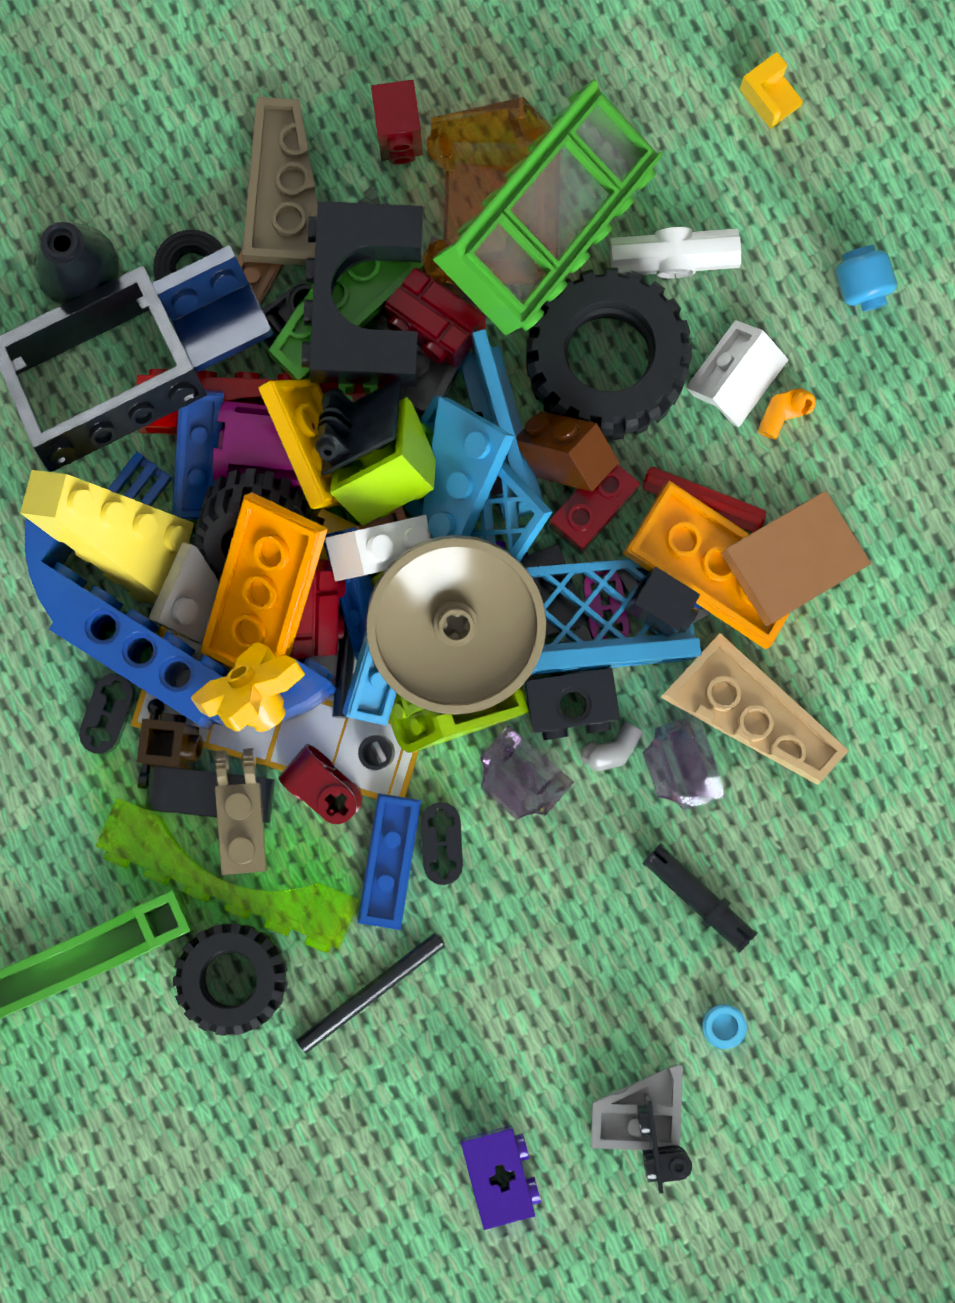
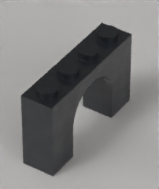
(344, 238)

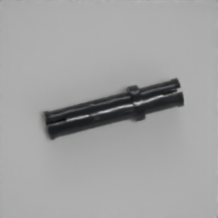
(700, 898)

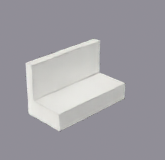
(738, 371)

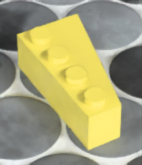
(111, 531)

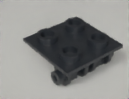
(356, 428)
(663, 1162)

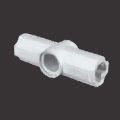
(676, 252)

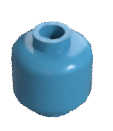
(866, 278)

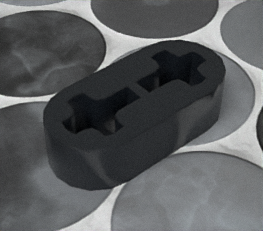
(97, 710)
(431, 844)

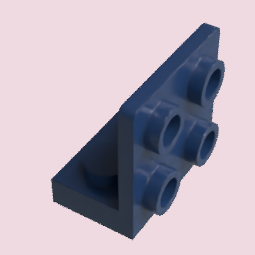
(213, 308)

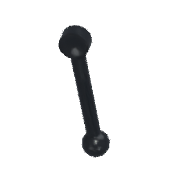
(154, 707)

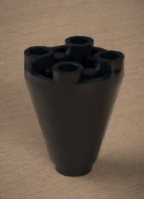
(73, 261)

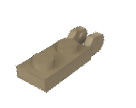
(240, 817)

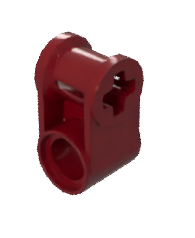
(318, 782)

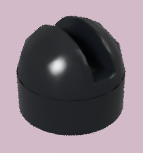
(369, 756)

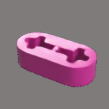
(596, 605)

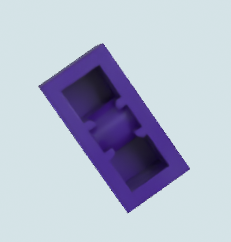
(496, 1204)

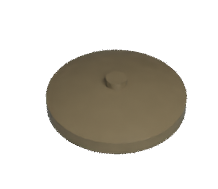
(455, 624)

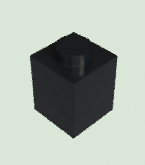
(663, 603)

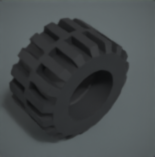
(223, 504)
(192, 987)

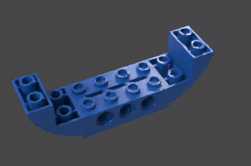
(85, 615)

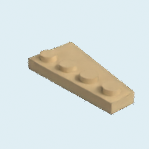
(750, 707)

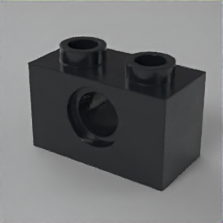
(595, 688)

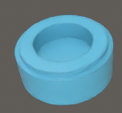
(724, 1026)

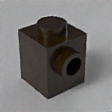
(169, 742)

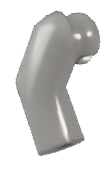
(614, 753)

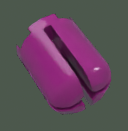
(250, 442)

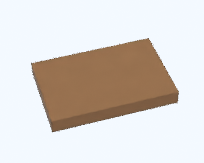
(795, 558)

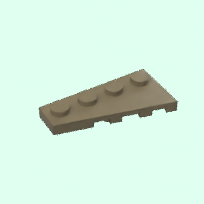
(279, 186)

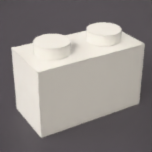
(374, 547)

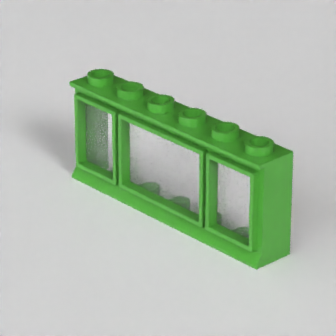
(550, 211)

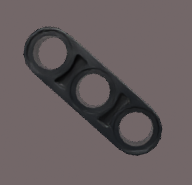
(194, 791)

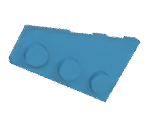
(467, 464)

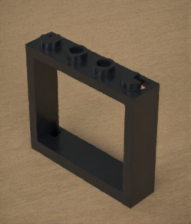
(75, 324)

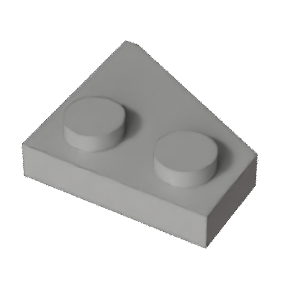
(186, 595)
(616, 1117)

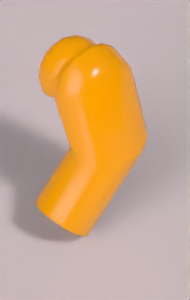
(785, 407)

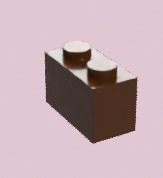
(566, 450)

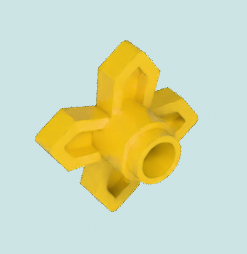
(250, 690)

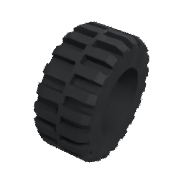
(619, 299)

